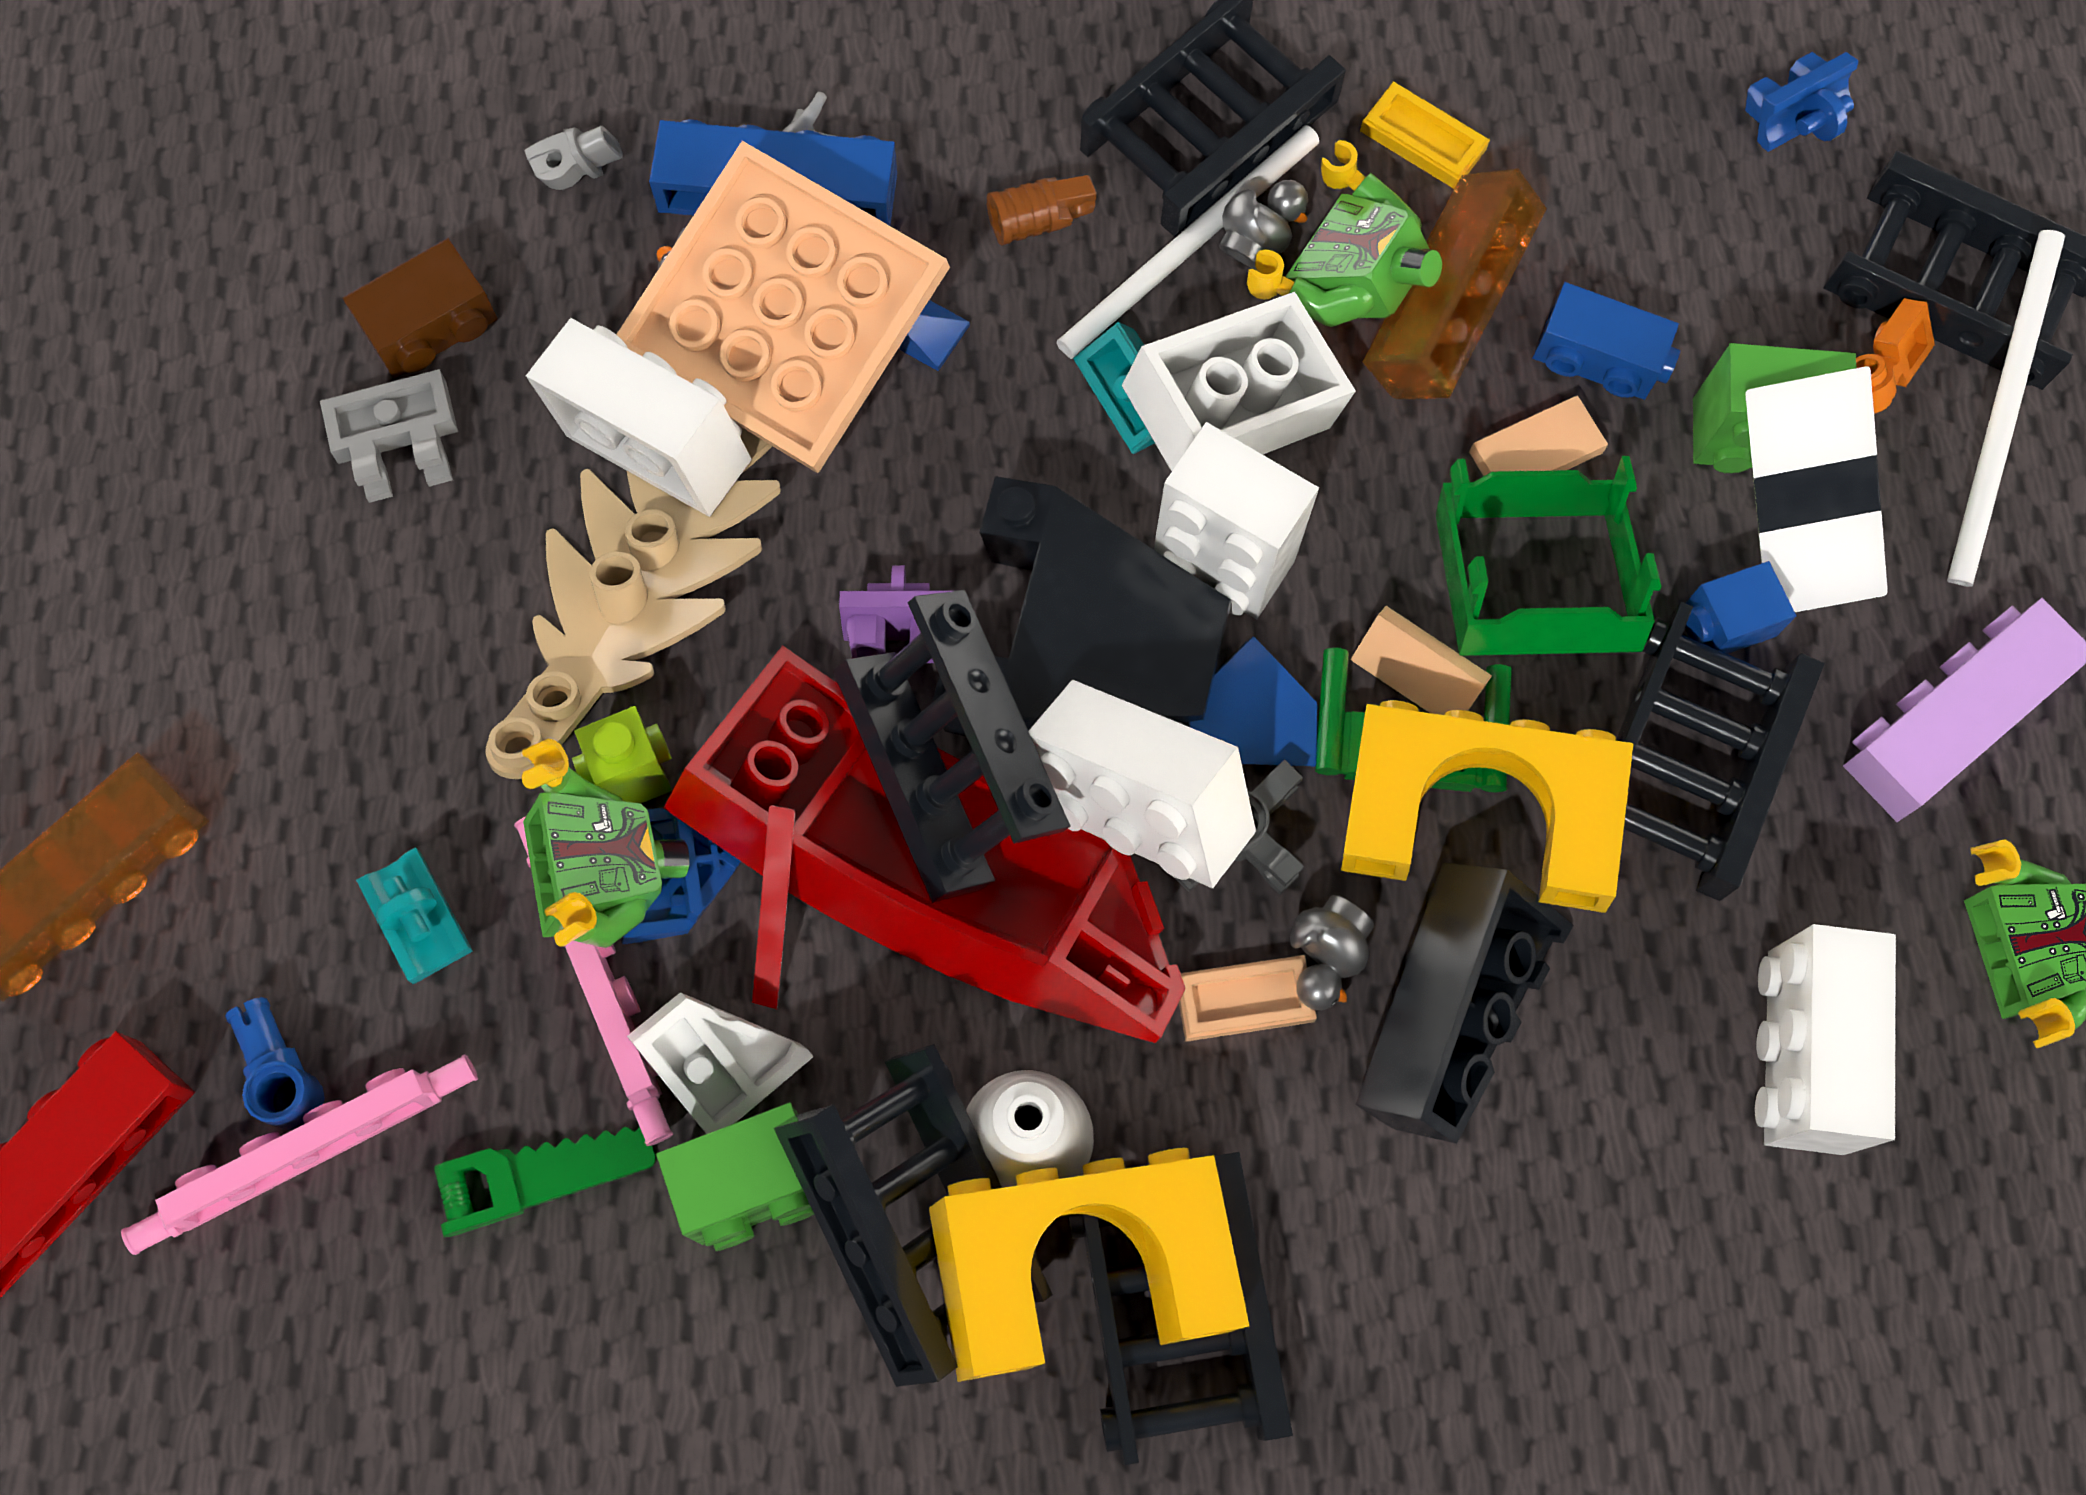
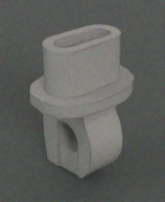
(578, 154)

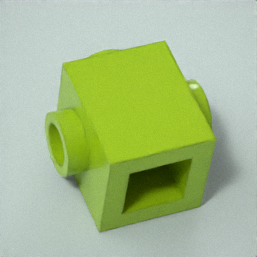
(624, 756)

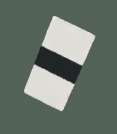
(1819, 487)

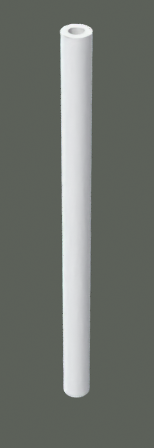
(1183, 245)
(2006, 408)

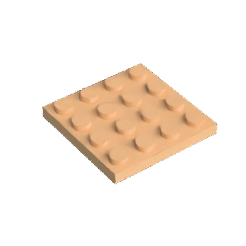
(784, 303)

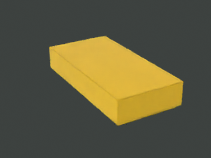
(1424, 135)

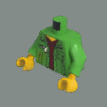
(1358, 257)
(591, 854)
(2031, 940)

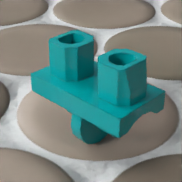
(414, 916)

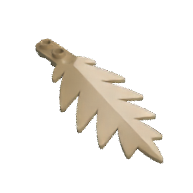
(624, 600)

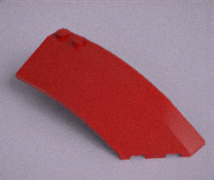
(1053, 930)

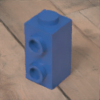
(1607, 342)

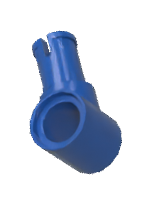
(271, 1066)

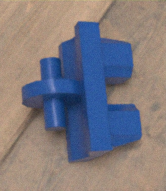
(1809, 103)

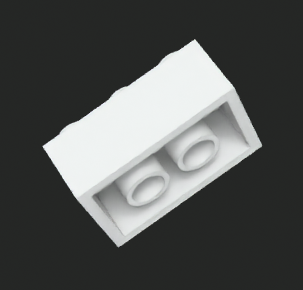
(1248, 374)
(641, 415)
(1233, 519)
(1145, 783)
(1828, 1041)

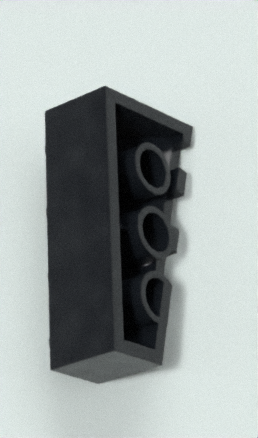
(1458, 999)

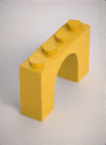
(1574, 778)
(1165, 1208)

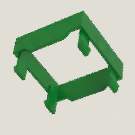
(1545, 628)

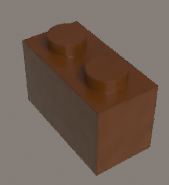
(421, 309)

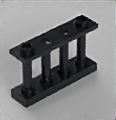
(1226, 159)
(1969, 217)
(1762, 745)
(909, 763)
(854, 1209)
(1256, 1403)

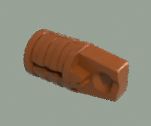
(1039, 207)

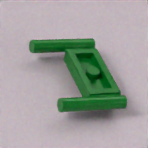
(1342, 731)

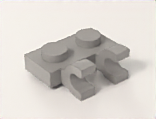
(388, 418)

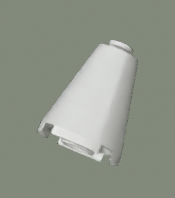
(1059, 1141)

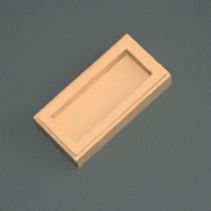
(1544, 442)
(1419, 665)
(1243, 998)

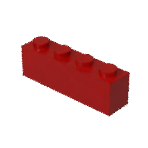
(79, 1144)

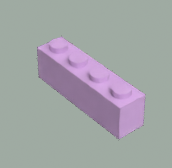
(1968, 710)

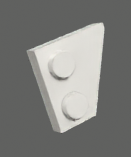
(715, 1059)

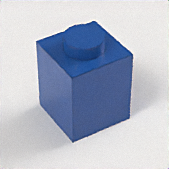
(1739, 609)

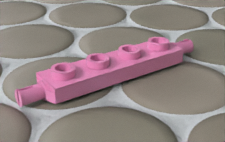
(612, 1008)
(277, 1158)

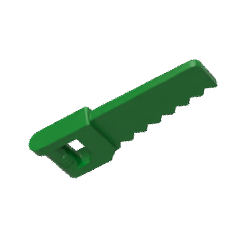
(537, 1175)

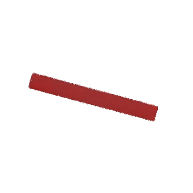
(773, 906)

